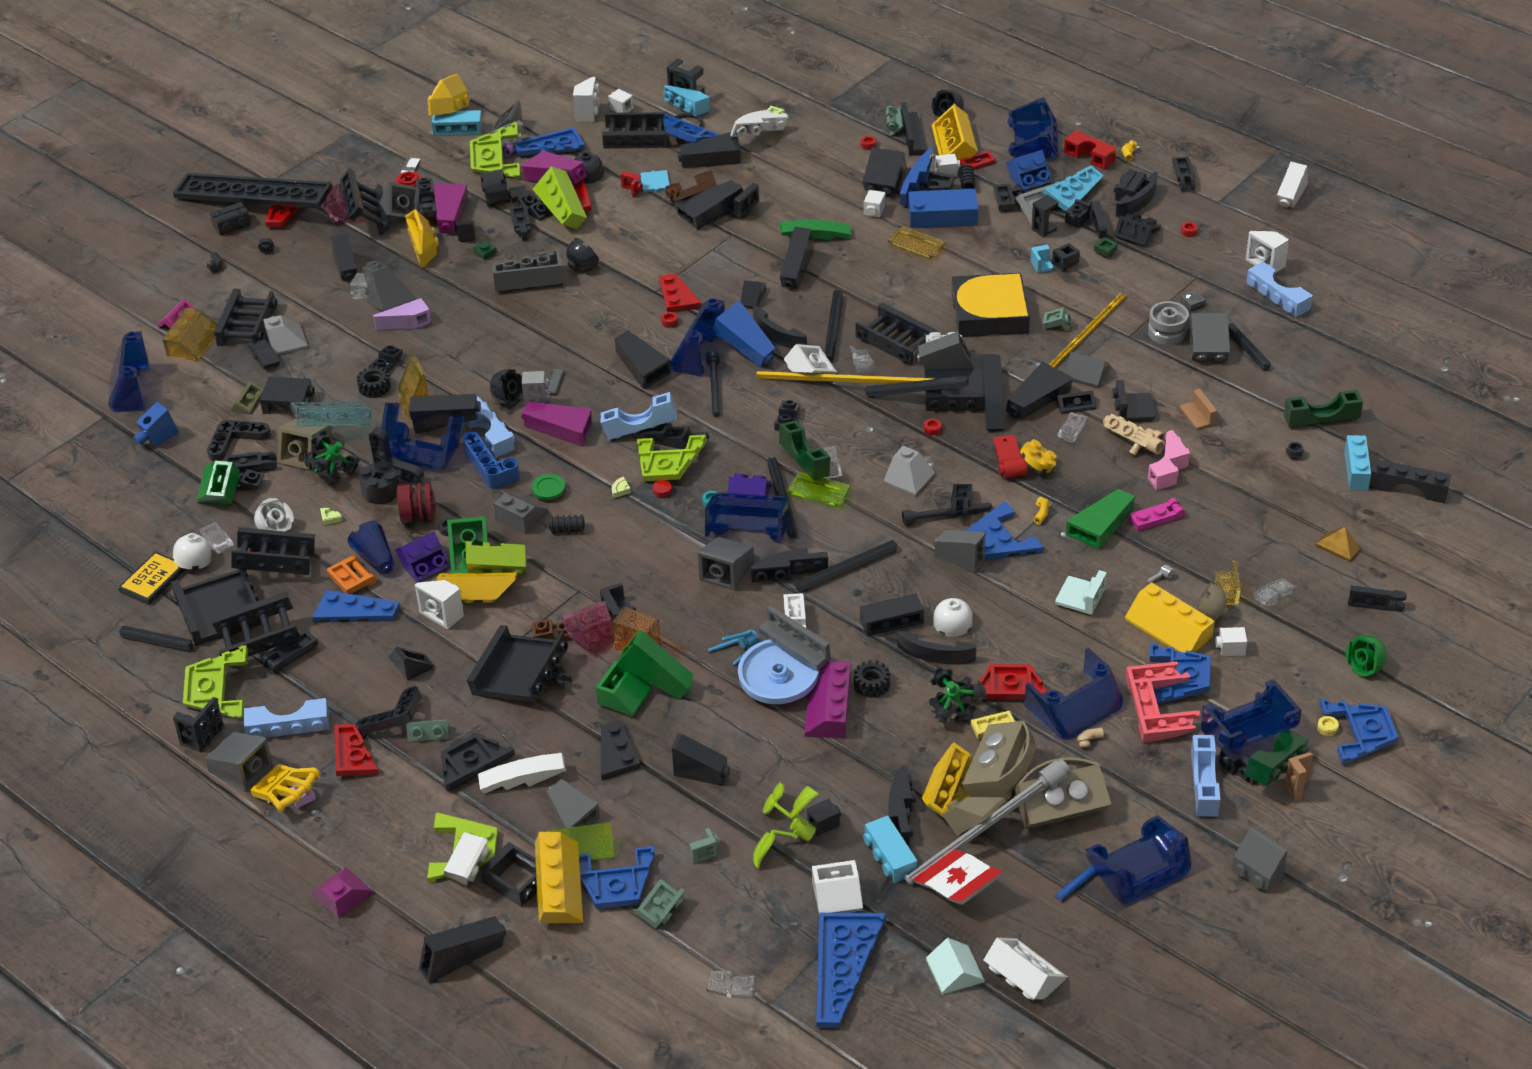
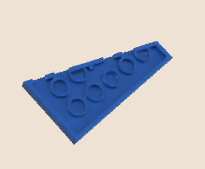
(842, 957)

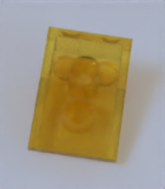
(412, 384)

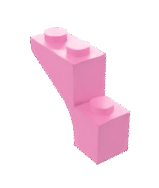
(1165, 472)

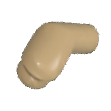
(1089, 734)

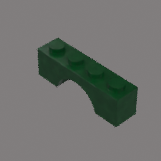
(1344, 406)
(793, 440)
(1268, 766)

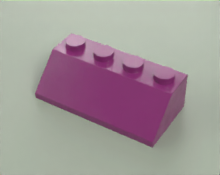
(829, 701)

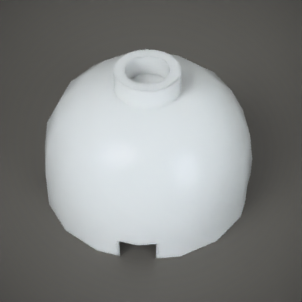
(273, 515)
(192, 551)
(953, 617)

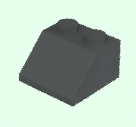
(518, 512)
(1260, 860)

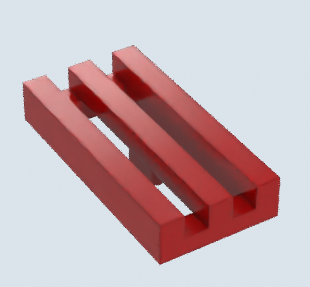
(979, 162)

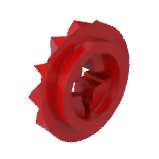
(408, 178)

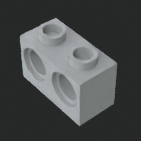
(535, 387)

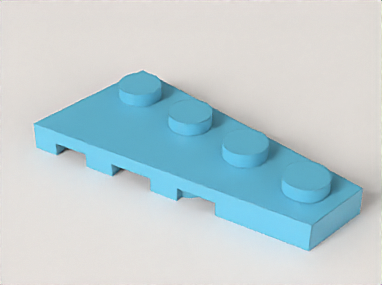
(1074, 187)

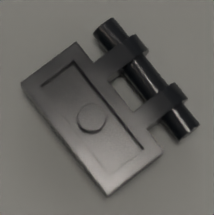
(1004, 196)

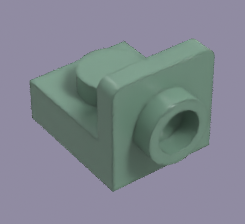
(1056, 318)
(704, 848)

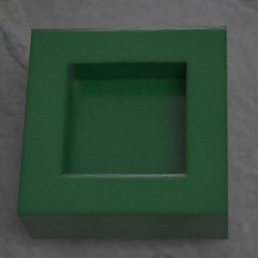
(1105, 247)
(484, 250)

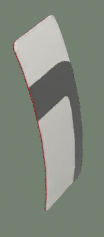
(410, 164)

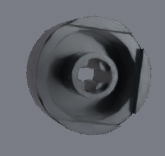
(495, 187)
(379, 482)

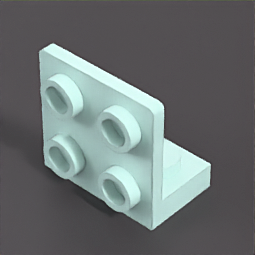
(1082, 594)

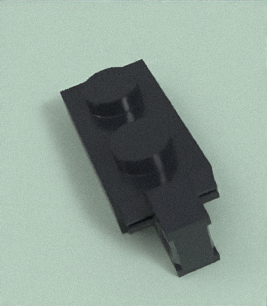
(520, 221)

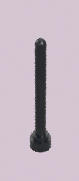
(713, 360)
(909, 516)

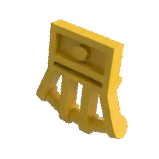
(278, 780)

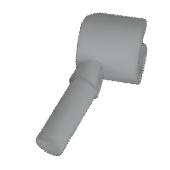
(1165, 571)

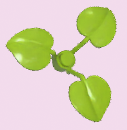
(799, 826)

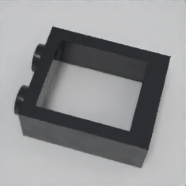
(502, 861)

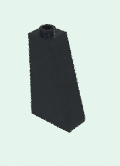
(710, 151)
(708, 204)
(797, 257)
(642, 359)
(1038, 390)
(434, 411)
(459, 946)

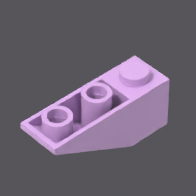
(406, 316)

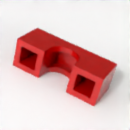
(1101, 153)

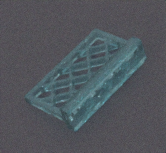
(331, 413)

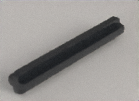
(1248, 346)
(156, 638)

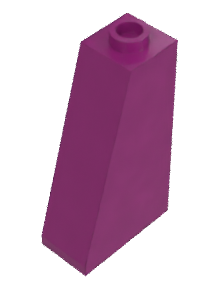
(538, 165)
(450, 205)
(559, 421)

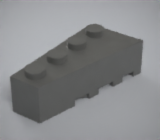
(529, 272)

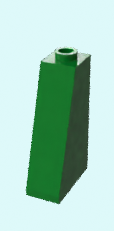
(1101, 519)
(655, 665)

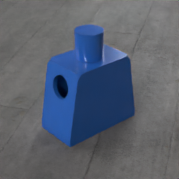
(155, 426)

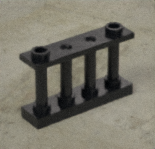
(634, 139)
(355, 206)
(233, 310)
(899, 321)
(276, 541)
(252, 613)

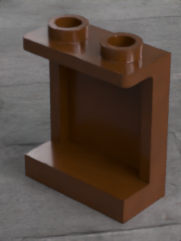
(704, 181)

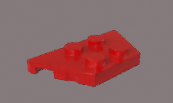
(1009, 681)

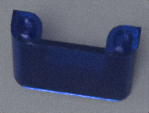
(1034, 130)
(688, 353)
(124, 384)
(1249, 723)
(1144, 864)

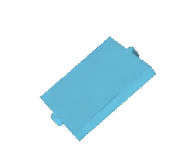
(654, 181)

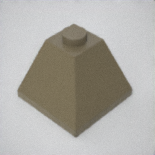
(970, 812)

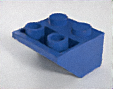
(1029, 170)

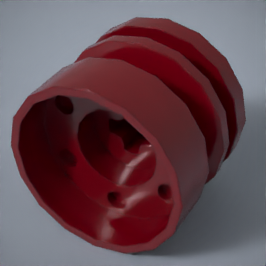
(415, 502)

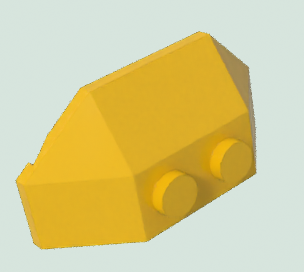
(448, 96)
(422, 237)
(480, 585)
(947, 779)

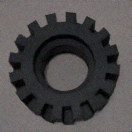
(373, 382)
(872, 687)

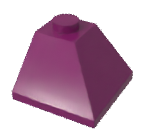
(342, 892)

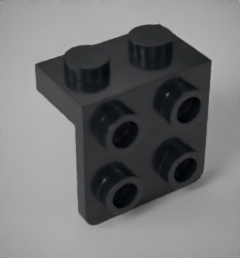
(1132, 405)

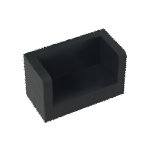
(1040, 216)
(614, 599)

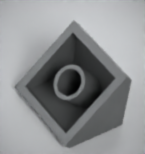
(509, 116)
(399, 199)
(1086, 369)

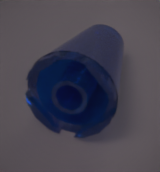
(372, 546)

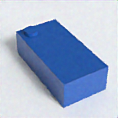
(943, 208)

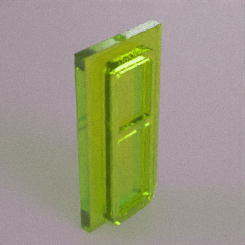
(820, 490)
(592, 839)

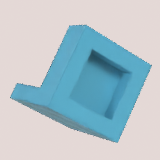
(1040, 259)

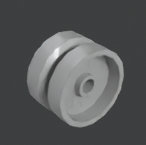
(1168, 323)

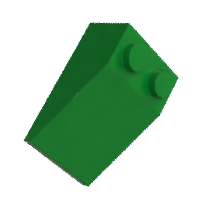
(463, 530)

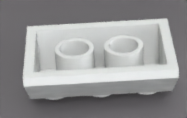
(1023, 968)

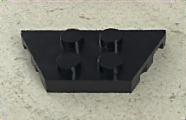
(471, 758)

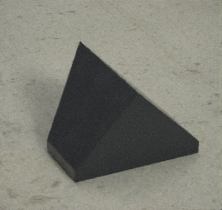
(410, 662)

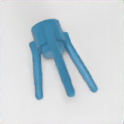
(745, 640)

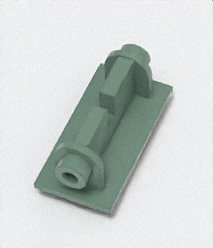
(894, 119)
(427, 730)

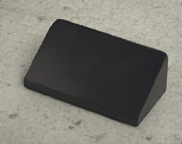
(1076, 401)

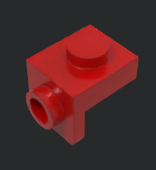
(631, 182)

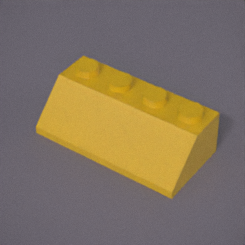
(954, 134)
(1170, 619)
(558, 878)

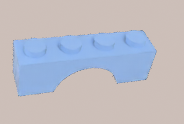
(1293, 300)
(618, 423)
(498, 438)
(309, 718)
(1203, 766)

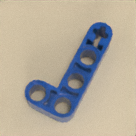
(493, 473)

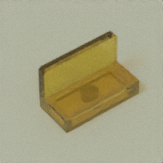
(1229, 583)

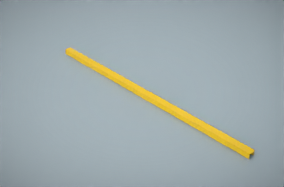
(1087, 330)
(835, 378)

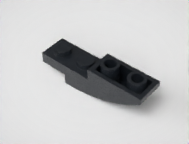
(427, 202)
(789, 562)
(901, 803)

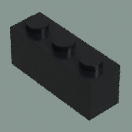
(891, 614)

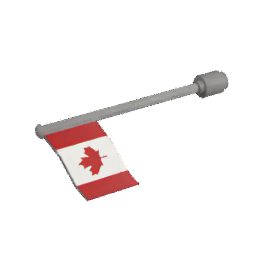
(963, 876)

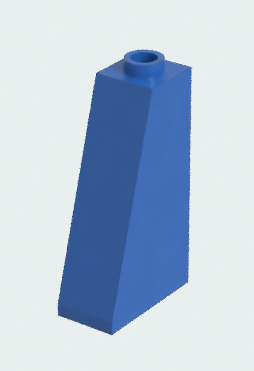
(744, 334)

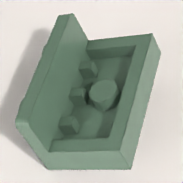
(658, 904)

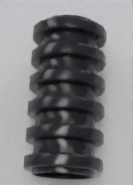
(967, 177)
(566, 523)

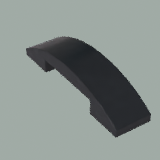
(1139, 200)
(777, 333)
(934, 652)

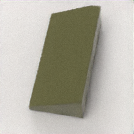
(248, 398)

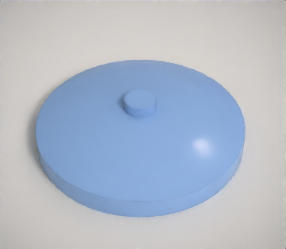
(774, 674)

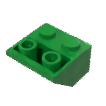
(218, 483)
(622, 690)

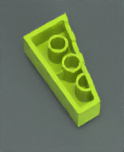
(560, 197)

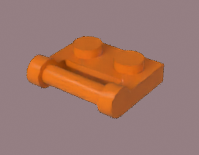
(347, 579)

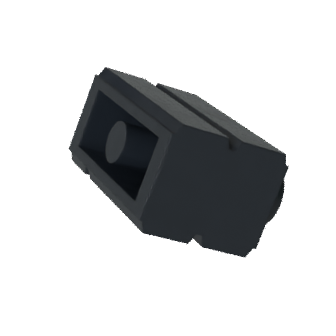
(1129, 184)
(230, 218)

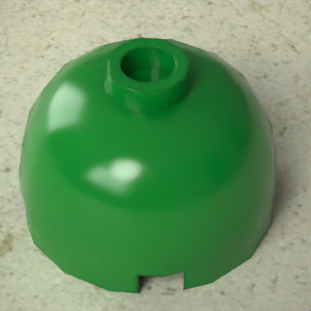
(1366, 655)

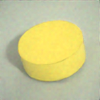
(1328, 726)

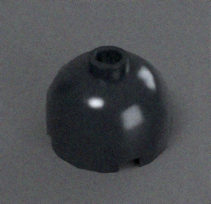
(944, 100)
(592, 165)
(580, 256)
(506, 387)

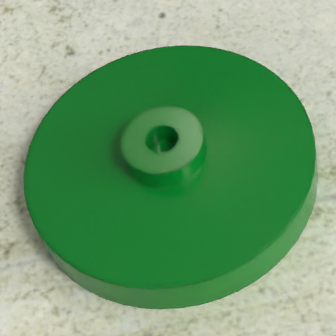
(548, 487)

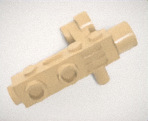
(1150, 439)

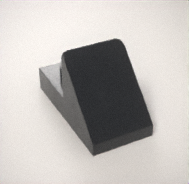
(466, 230)
(752, 293)

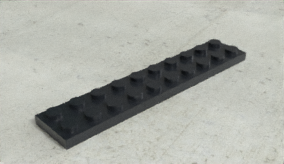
(253, 190)

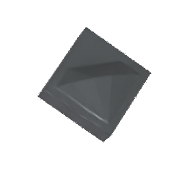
(1193, 300)

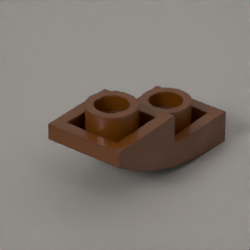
(548, 630)

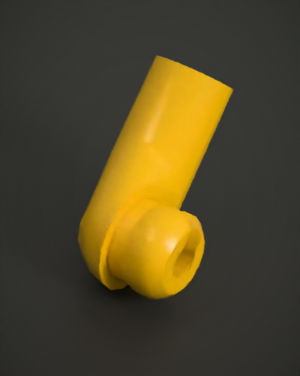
(1128, 149)
(1043, 512)

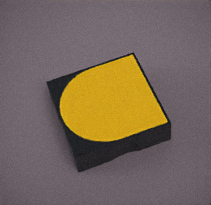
(990, 304)

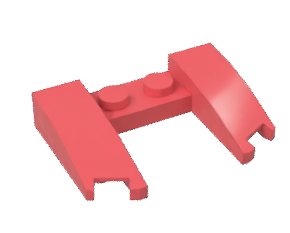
(1152, 725)

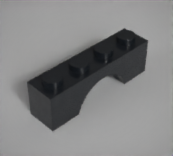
(1431, 483)

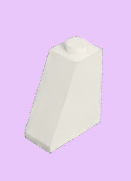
(1292, 185)

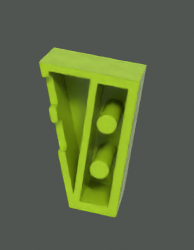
(495, 559)

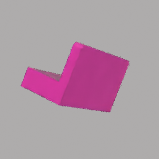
(174, 314)

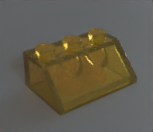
(190, 335)

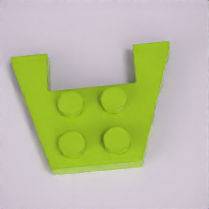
(487, 152)
(667, 463)
(207, 680)
(450, 824)

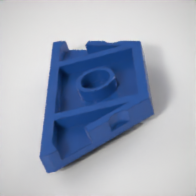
(685, 130)

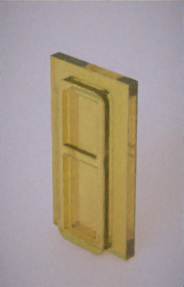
(916, 242)

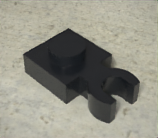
(559, 677)

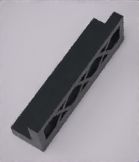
(912, 131)

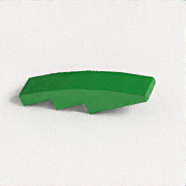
(820, 228)

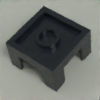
(683, 78)

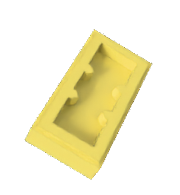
(980, 724)

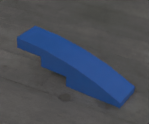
(918, 174)

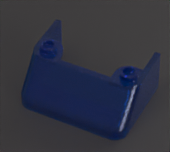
(416, 451)
(746, 513)
(1082, 708)

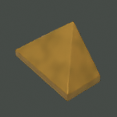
(1339, 543)

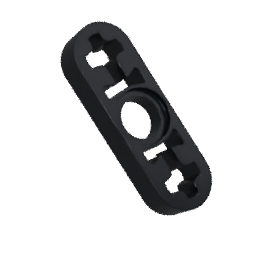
(1098, 218)

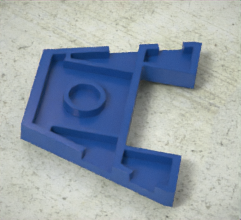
(997, 538)
(1193, 663)
(1369, 725)
(617, 885)

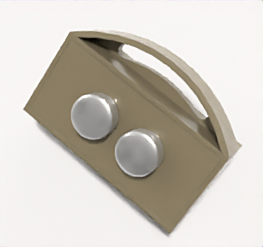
(1000, 760)
(1077, 796)

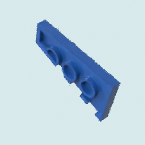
(554, 142)
(354, 607)

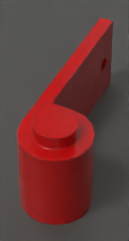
(1009, 457)

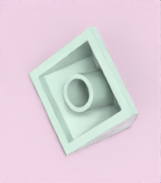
(954, 966)

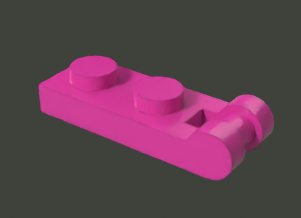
(1157, 515)

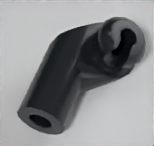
(215, 263)

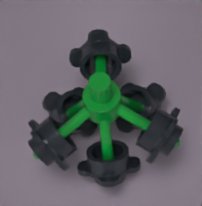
(331, 459)
(955, 691)

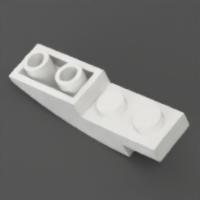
(755, 122)

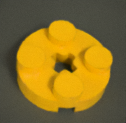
(1038, 456)

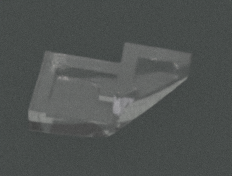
(862, 360)

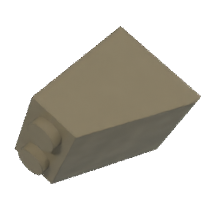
(296, 440)

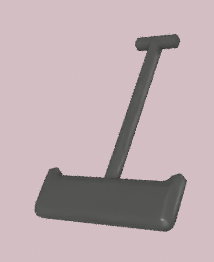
(555, 381)

